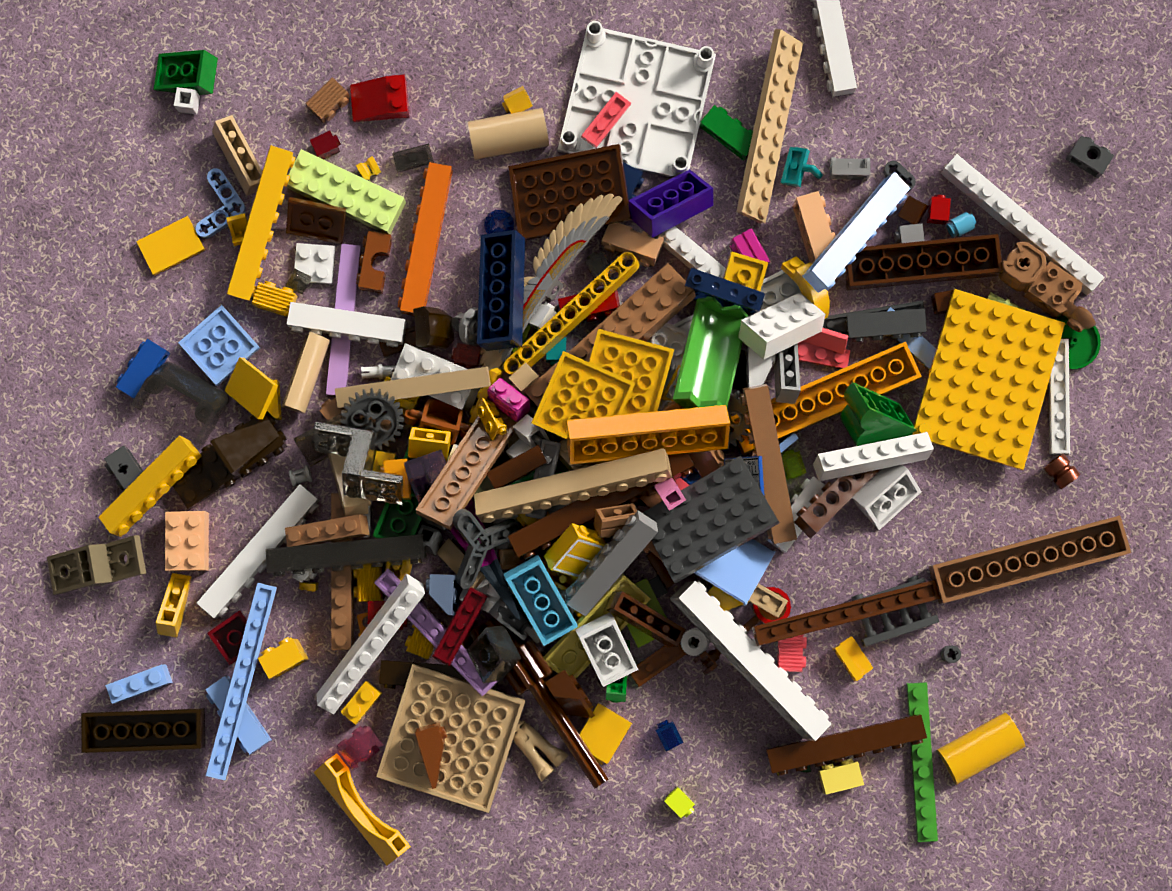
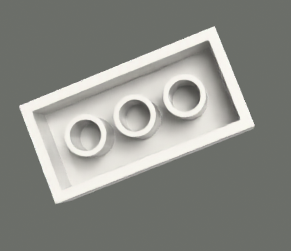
(781, 325)

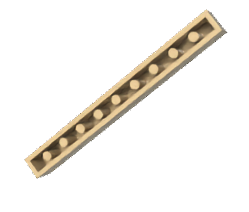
(573, 486)

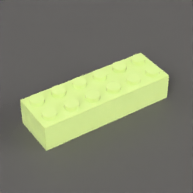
(340, 188)

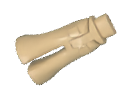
(526, 739)

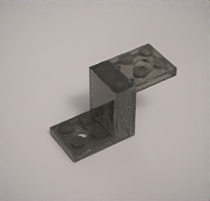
(359, 451)

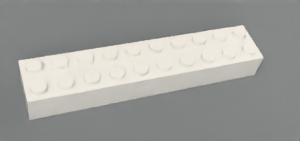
(751, 660)

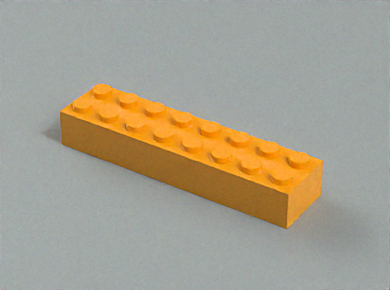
(639, 433)

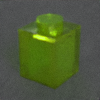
(793, 464)

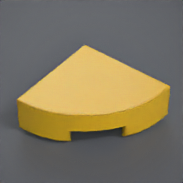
(309, 586)

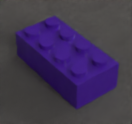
(671, 203)

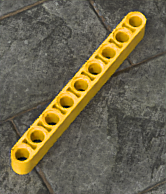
(575, 305)

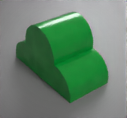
(873, 416)

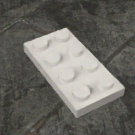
(416, 362)

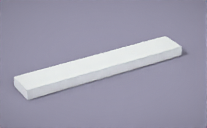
(1059, 402)

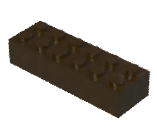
(142, 730)

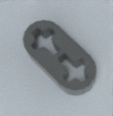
(901, 171)

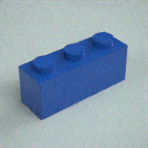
(139, 368)

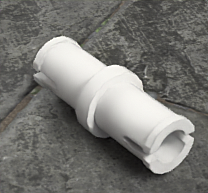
(377, 371)

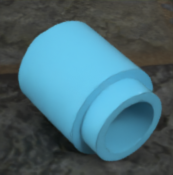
(961, 224)

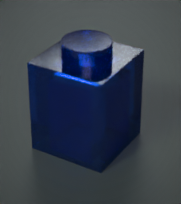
(668, 734)

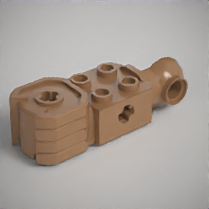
(1045, 285)

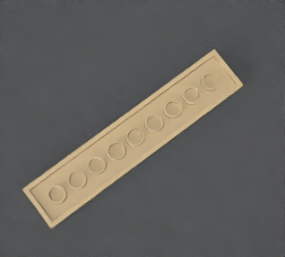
(769, 126)

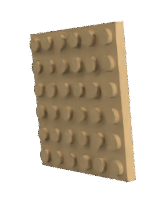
(476, 740)

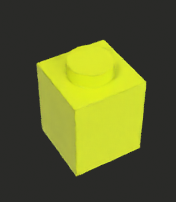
(679, 803)

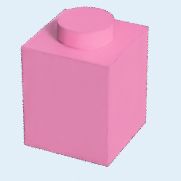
(670, 493)

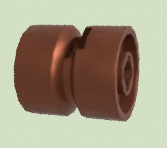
(1061, 471)

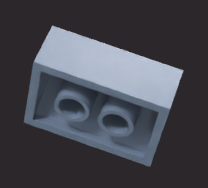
(444, 591)

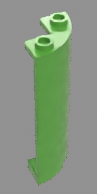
(710, 355)

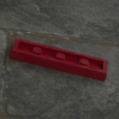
(459, 626)

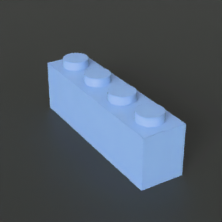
(251, 732)

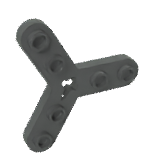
(476, 552)

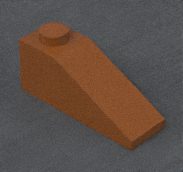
(431, 744)

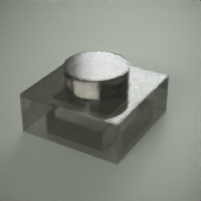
(298, 281)

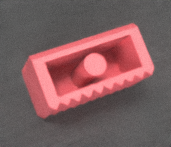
(790, 654)

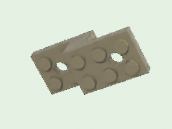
(96, 565)

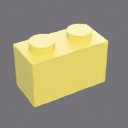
(840, 777)

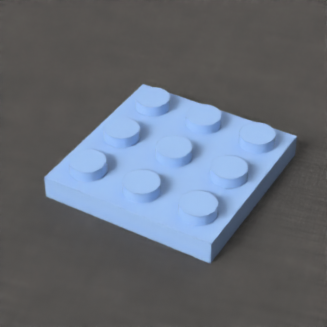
(218, 345)

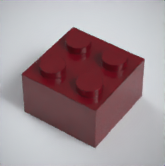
(229, 635)

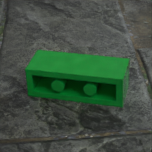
(727, 131)

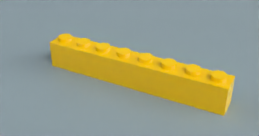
(259, 223)

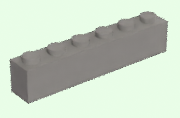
(611, 562)

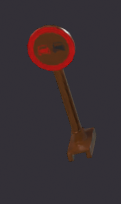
(709, 659)

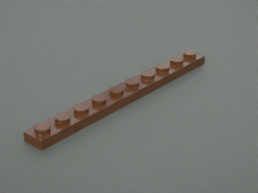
(845, 613)

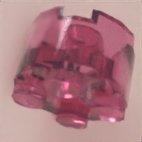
(360, 747)

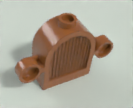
(438, 416)

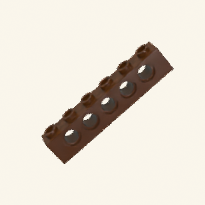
(809, 522)

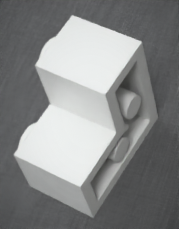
(529, 435)

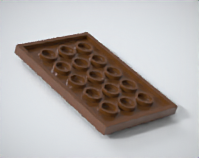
(554, 186)

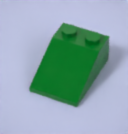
(186, 70)

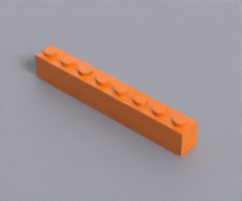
(426, 237)

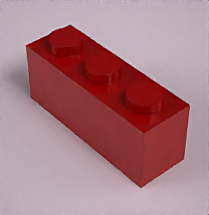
(604, 309)

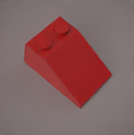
(380, 99)

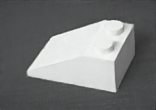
(757, 368)
(606, 649)

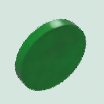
(1082, 345)

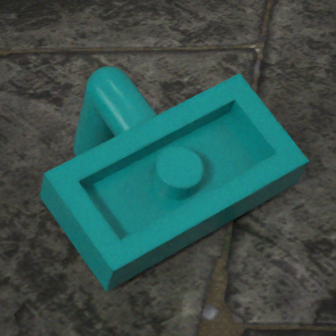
(796, 166)

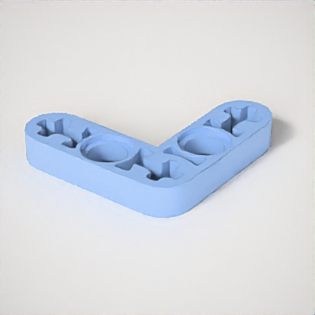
(228, 204)

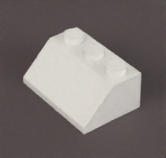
(886, 494)

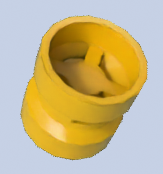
(364, 170)

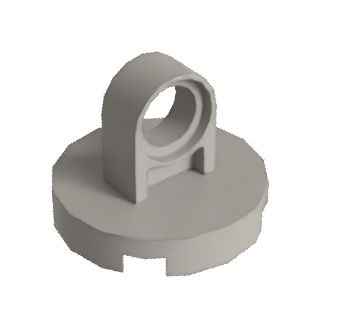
(467, 327)

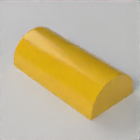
(981, 748)

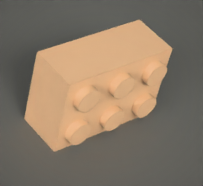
(187, 541)

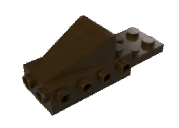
(230, 458)

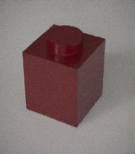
(325, 145)

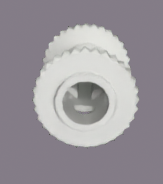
(691, 649)

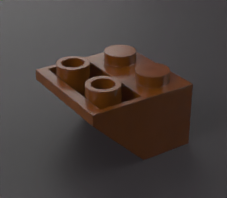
(570, 695)

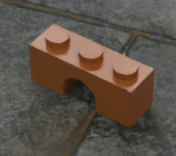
(375, 245)

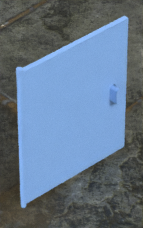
(739, 570)

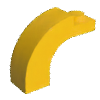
(795, 270)

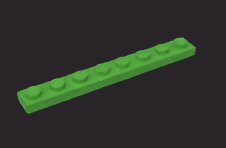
(922, 767)

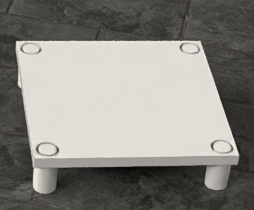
(665, 94)

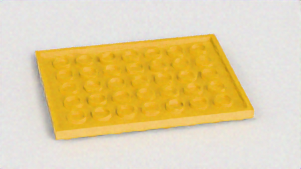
(988, 379)

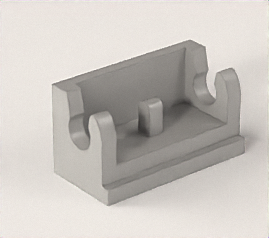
(850, 168)

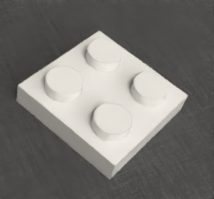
(316, 262)

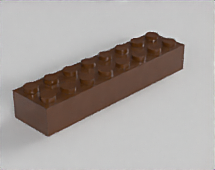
(925, 262)

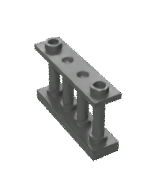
(907, 623)

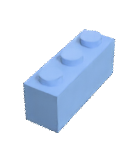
(139, 684)

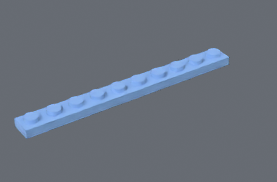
(241, 681)

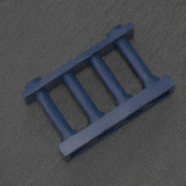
(725, 291)

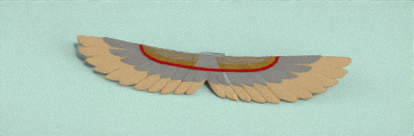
(554, 259)

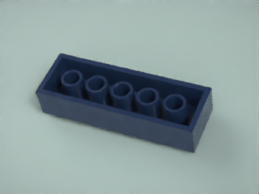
(501, 290)

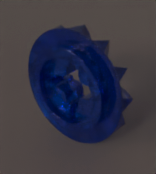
(489, 222)

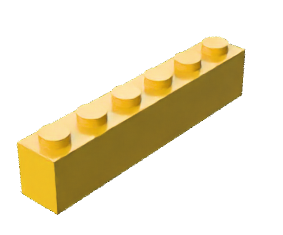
(150, 486)

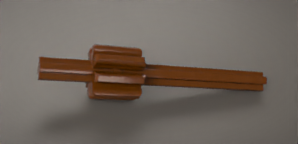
(529, 675)

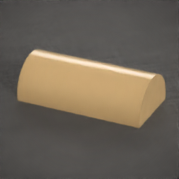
(508, 133)
(306, 373)

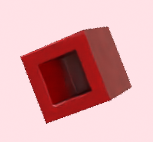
(938, 210)

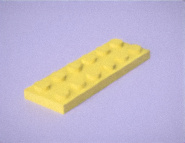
(568, 651)

